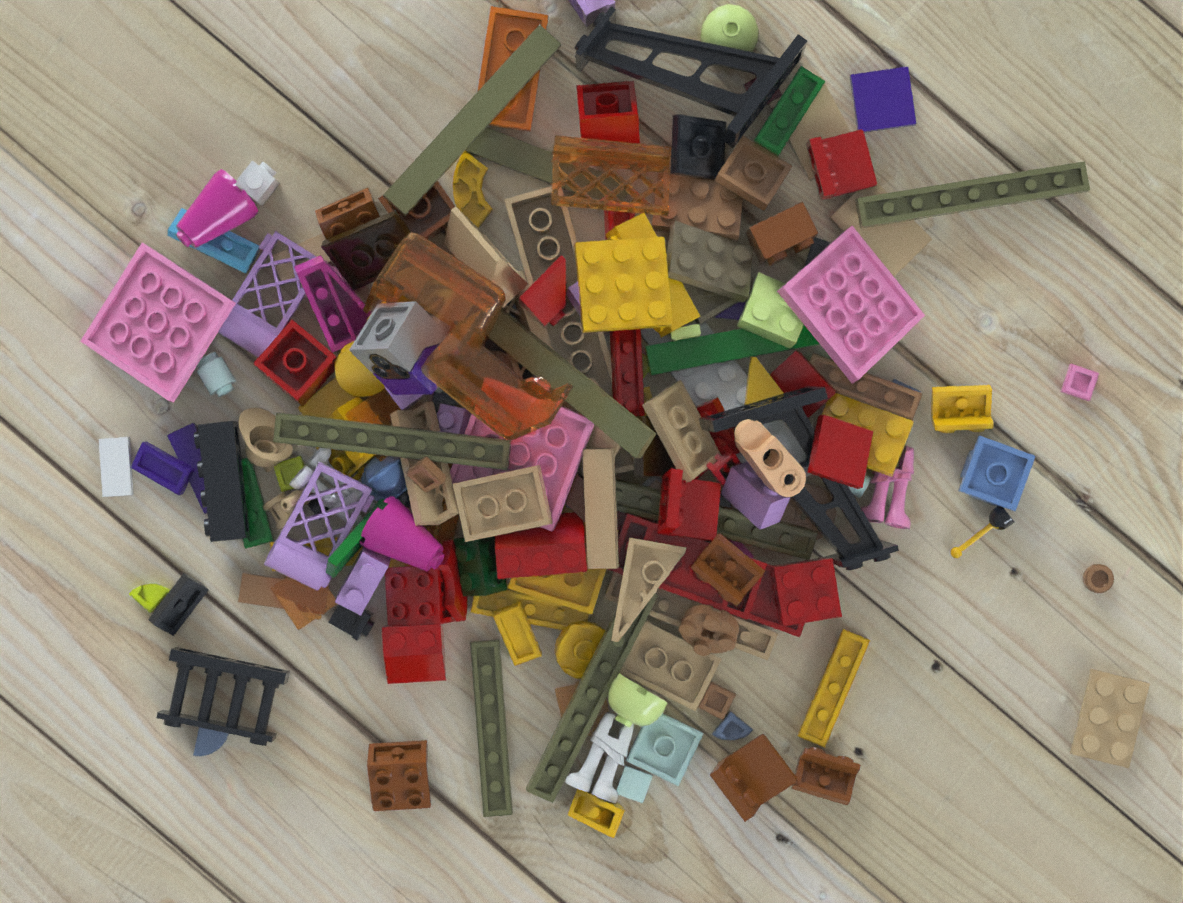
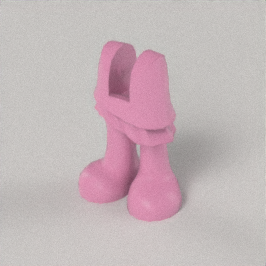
(896, 515)

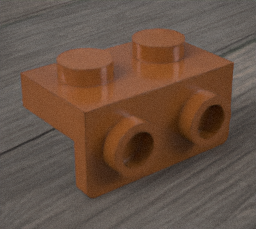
(727, 569)
(826, 775)

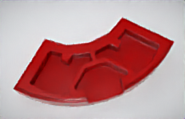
(454, 599)

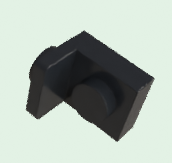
(352, 622)

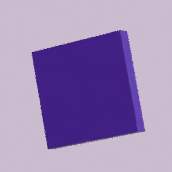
(883, 99)

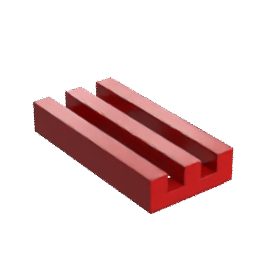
(722, 463)

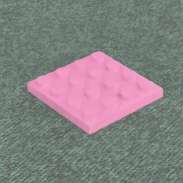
(851, 304)
(158, 322)
(554, 447)

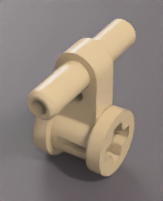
(282, 506)

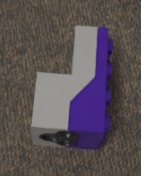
(397, 345)

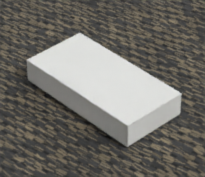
(115, 467)

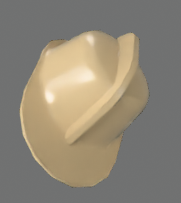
(258, 433)

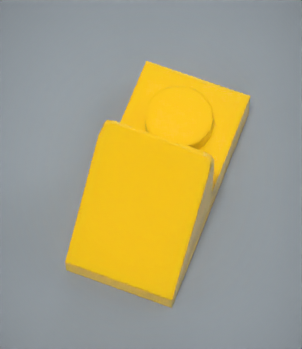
(596, 812)

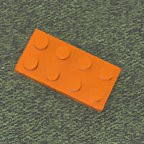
(505, 33)

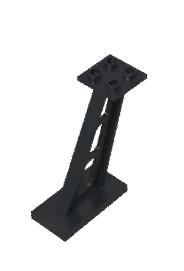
(745, 107)
(789, 409)

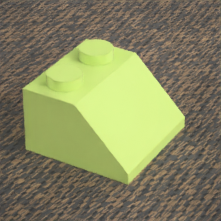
(769, 314)

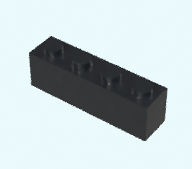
(223, 481)

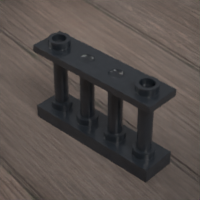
(214, 666)

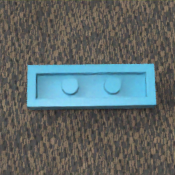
(226, 248)

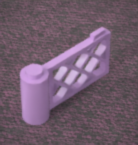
(243, 325)
(307, 563)

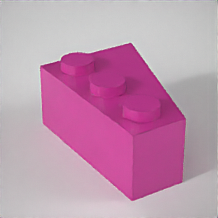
(333, 302)

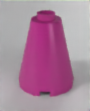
(215, 211)
(396, 536)

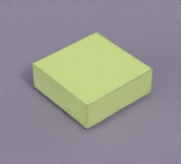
(685, 332)

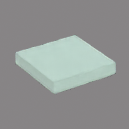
(665, 748)

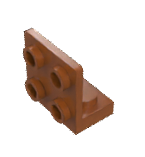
(347, 213)
(398, 775)
(752, 776)

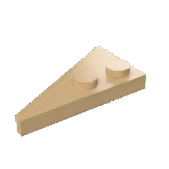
(643, 573)

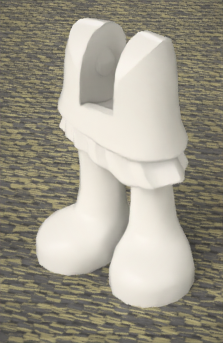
(332, 500)
(615, 751)

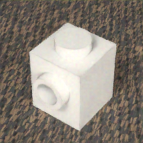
(258, 181)

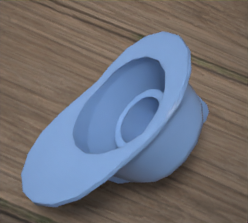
(384, 478)

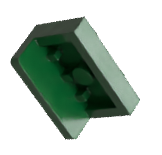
(478, 567)

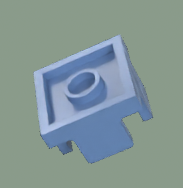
(995, 473)

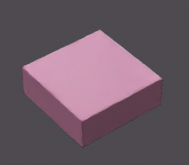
(1079, 382)

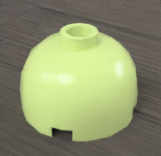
(731, 27)
(634, 703)

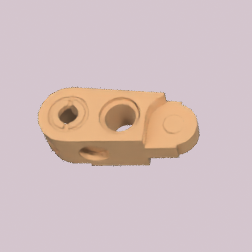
(753, 442)

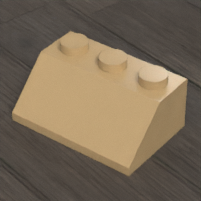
(479, 253)

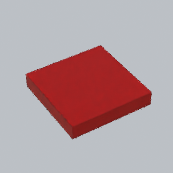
(799, 373)
(840, 451)

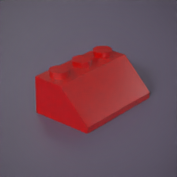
(542, 551)

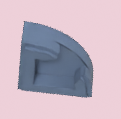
(732, 728)
(209, 741)

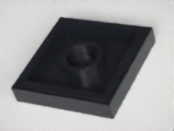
(697, 146)

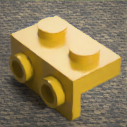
(961, 408)

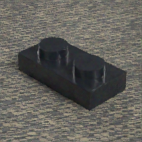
(178, 604)

